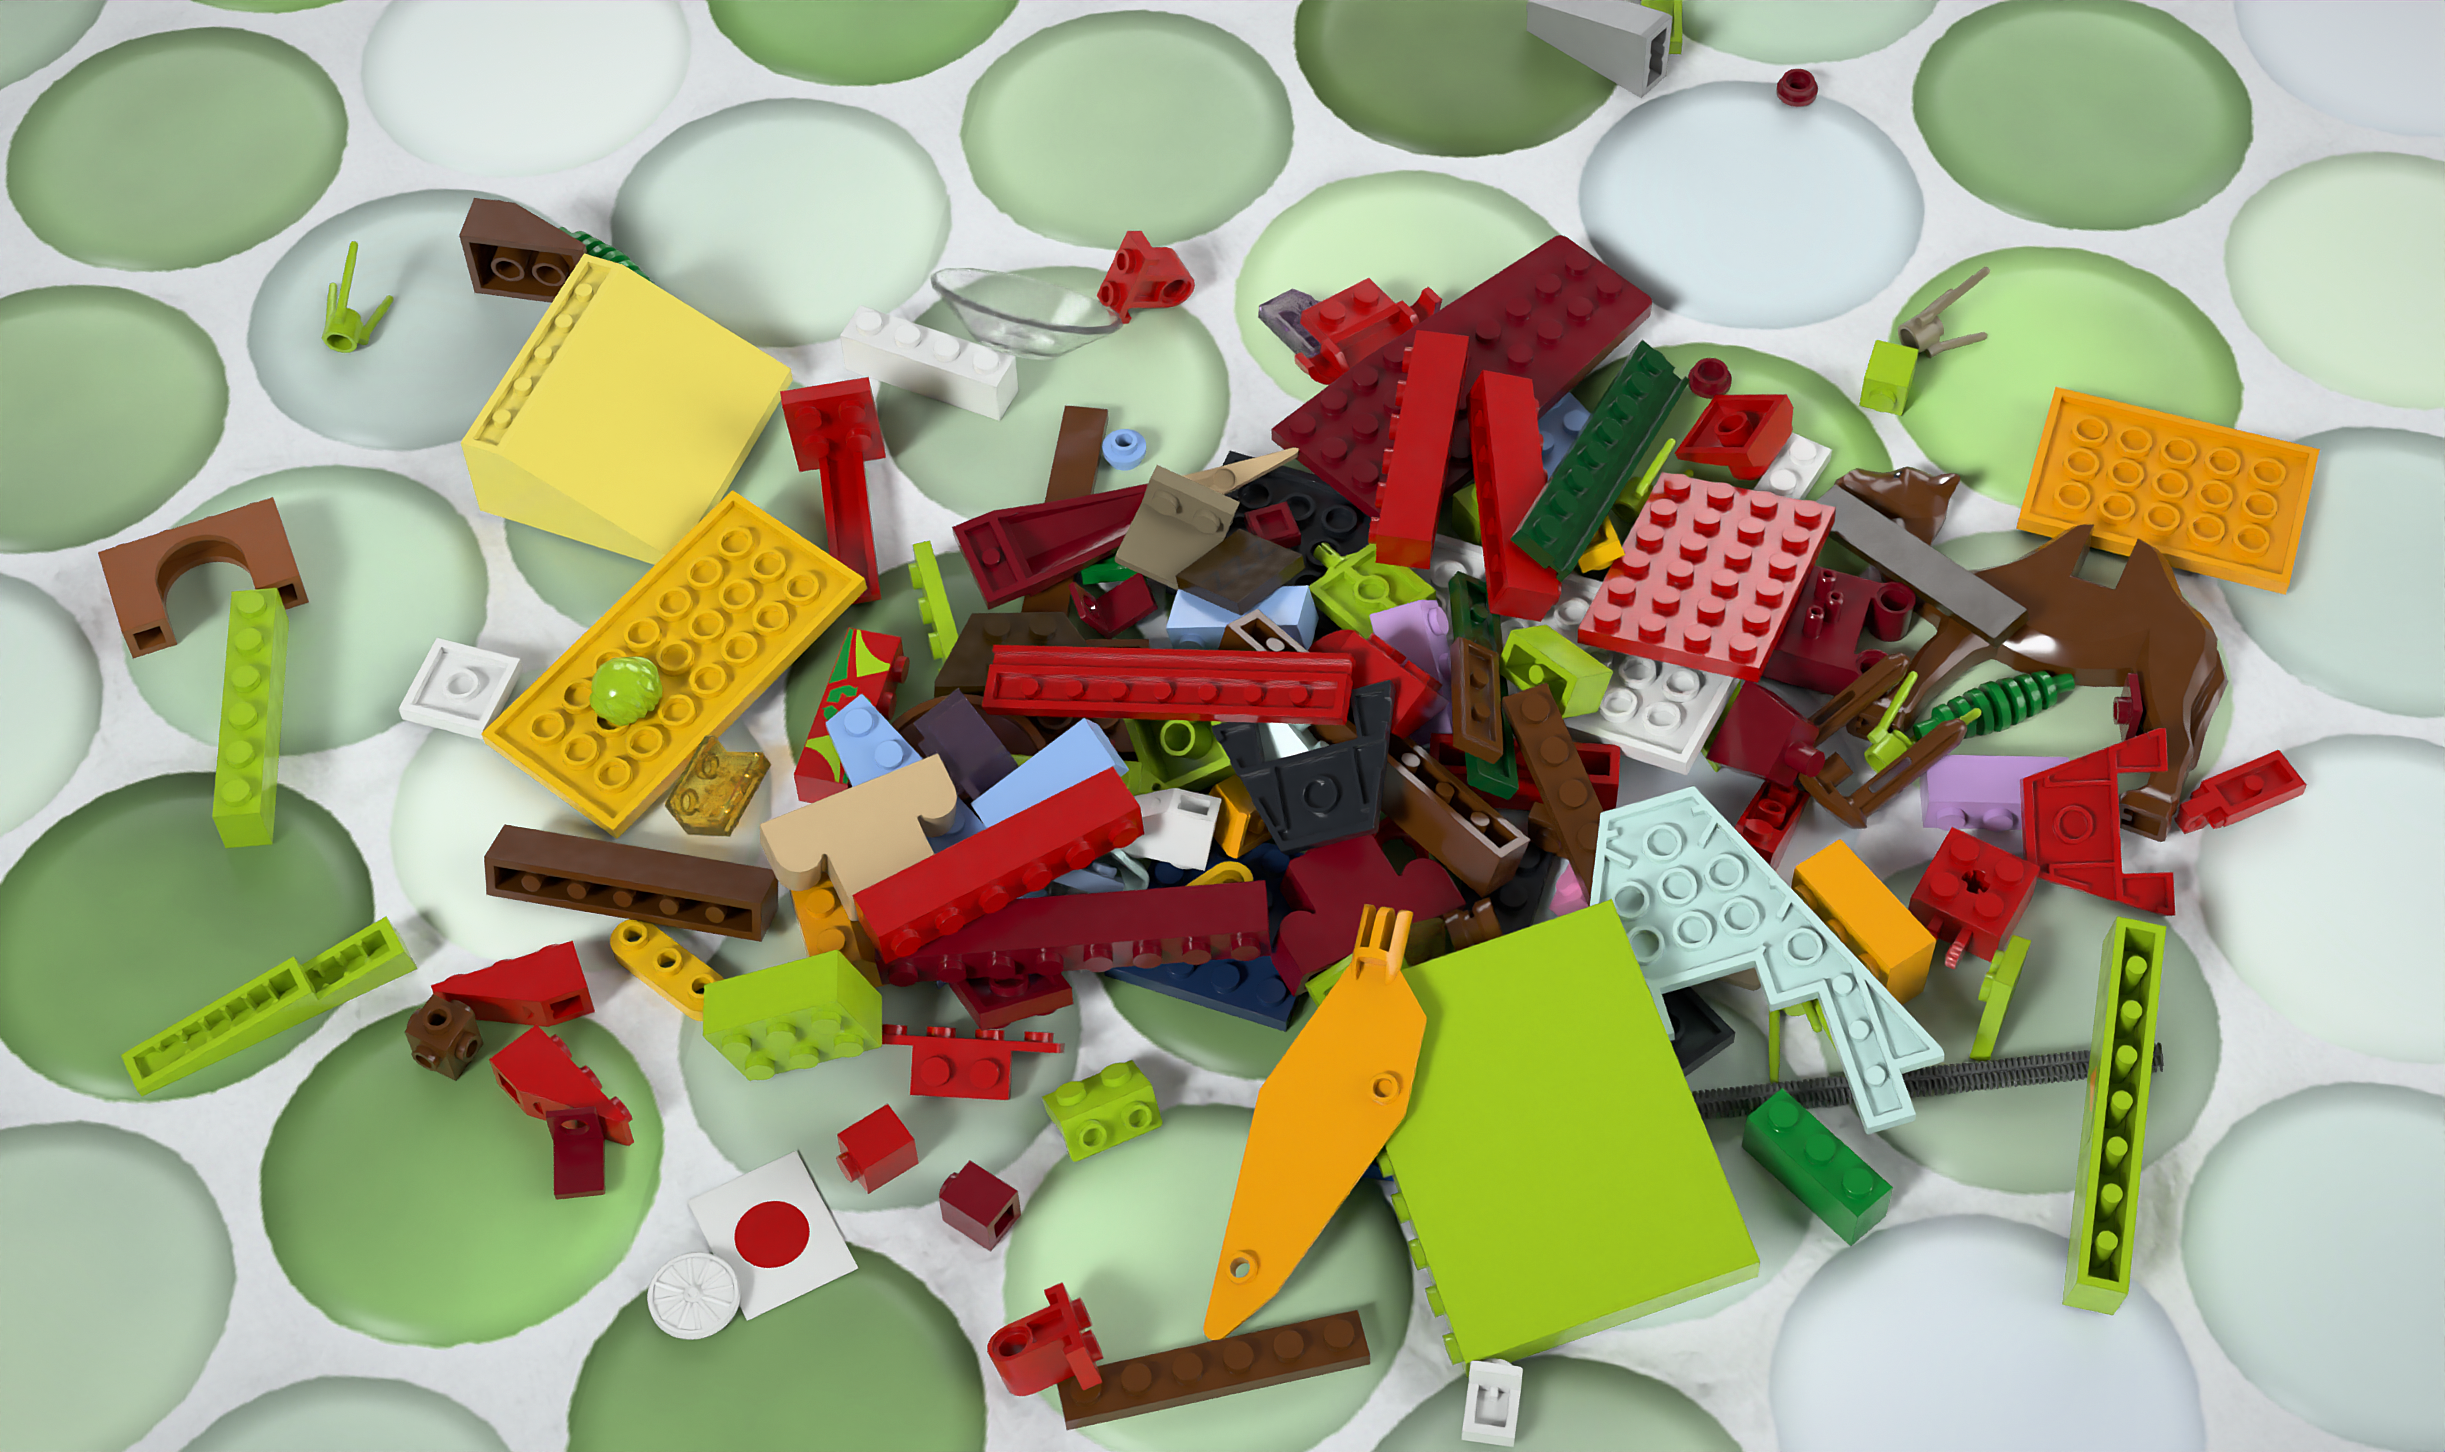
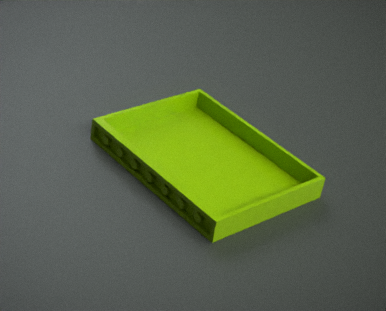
(1555, 1146)

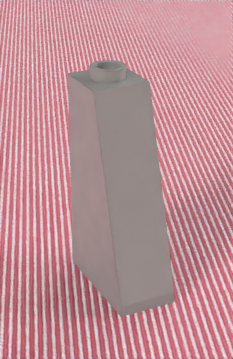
(1608, 36)

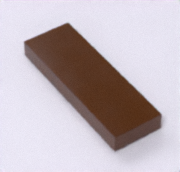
(1476, 700)

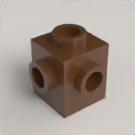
(444, 1036)

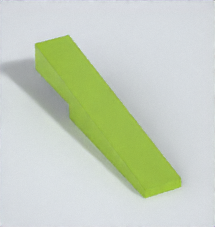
(270, 1006)

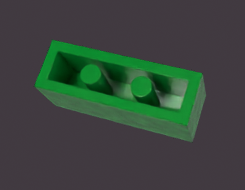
(1816, 1167)

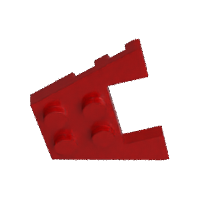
(2075, 824)

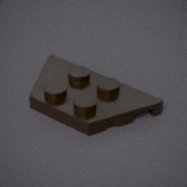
(972, 653)

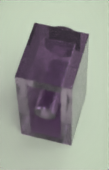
(965, 745)

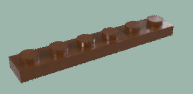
(1557, 776)
(1216, 1369)

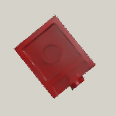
(837, 431)

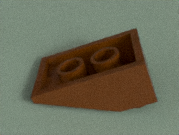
(516, 252)

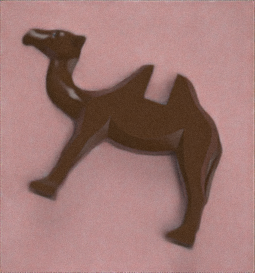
(2072, 630)

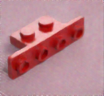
(965, 1066)

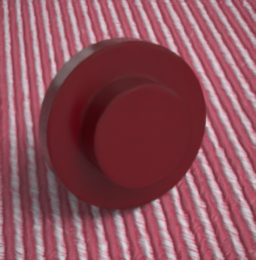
(1709, 378)

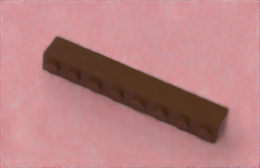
(1417, 789)

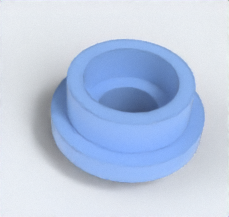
(1124, 449)

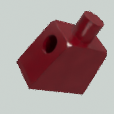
(1766, 739)

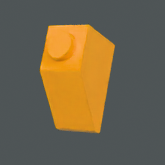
(1238, 821)

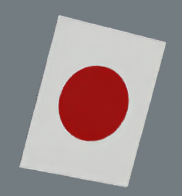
(773, 1234)

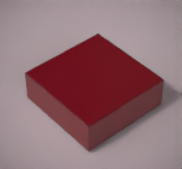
(1274, 524)

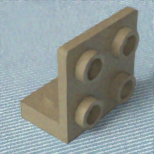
(1174, 526)

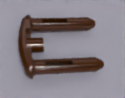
(1896, 776)

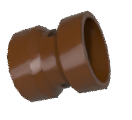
(1473, 926)

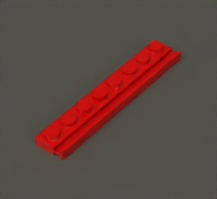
(1170, 684)

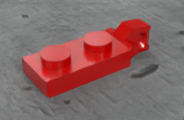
(2240, 793)

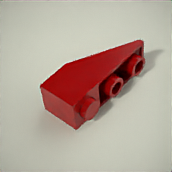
(1772, 820)
(525, 990)
(543, 1078)

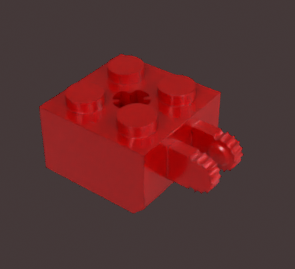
(1973, 896)

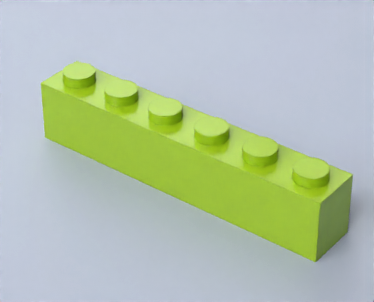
(251, 719)

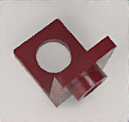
(1116, 608)
(2128, 708)
(577, 1153)

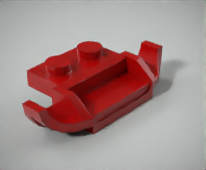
(1357, 325)

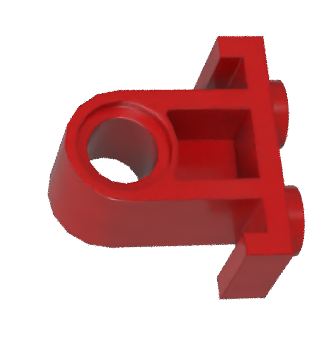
(1144, 277)
(1047, 1347)

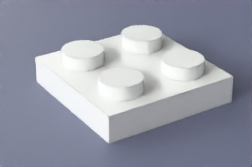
(460, 688)

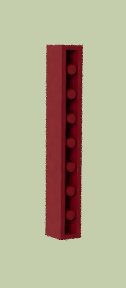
(1096, 934)

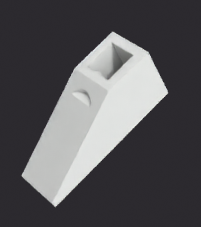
(1176, 828)

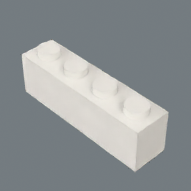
(929, 362)

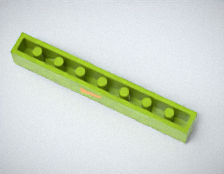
(2114, 1117)

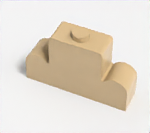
(862, 831)

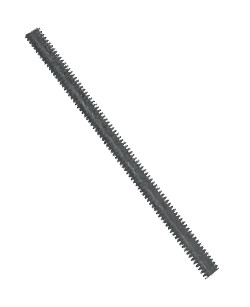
(1916, 1080)

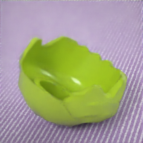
(625, 689)

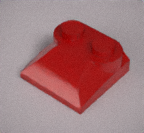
(1740, 433)

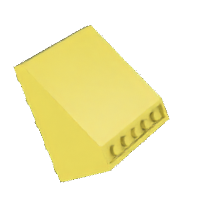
(621, 416)

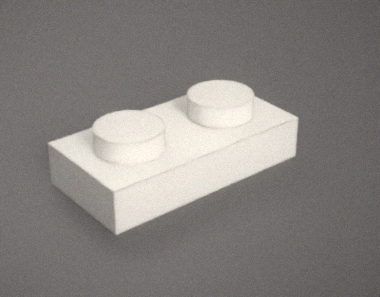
(1795, 468)

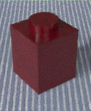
(979, 1205)

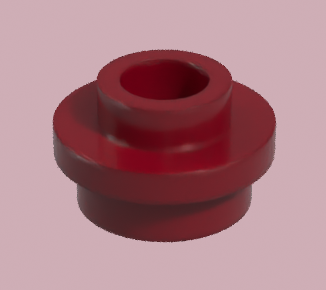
(1797, 88)

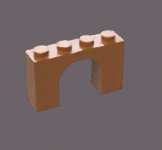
(146, 568)

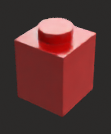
(876, 1149)

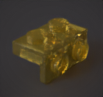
(716, 788)

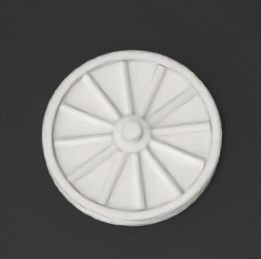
(693, 1295)

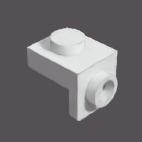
(1492, 1402)

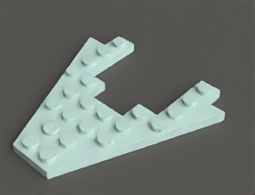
(1712, 906)

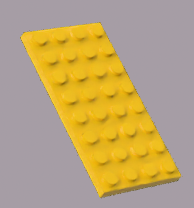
(720, 628)

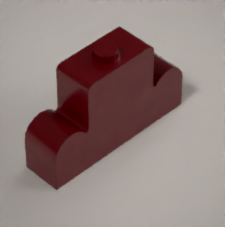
(1328, 900)

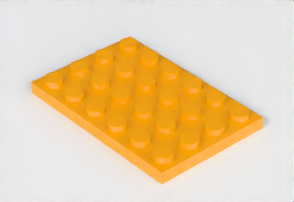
(2188, 487)

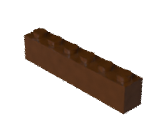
(631, 882)

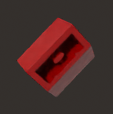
(1416, 690)

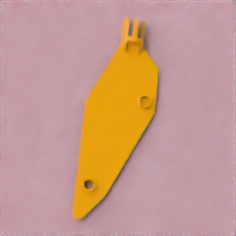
(1321, 1120)

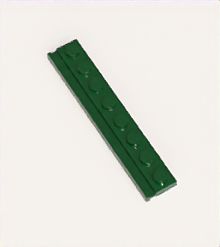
(1600, 461)

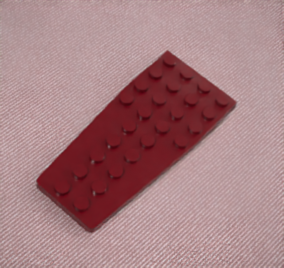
(1534, 320)

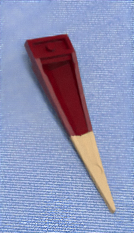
(1044, 543)

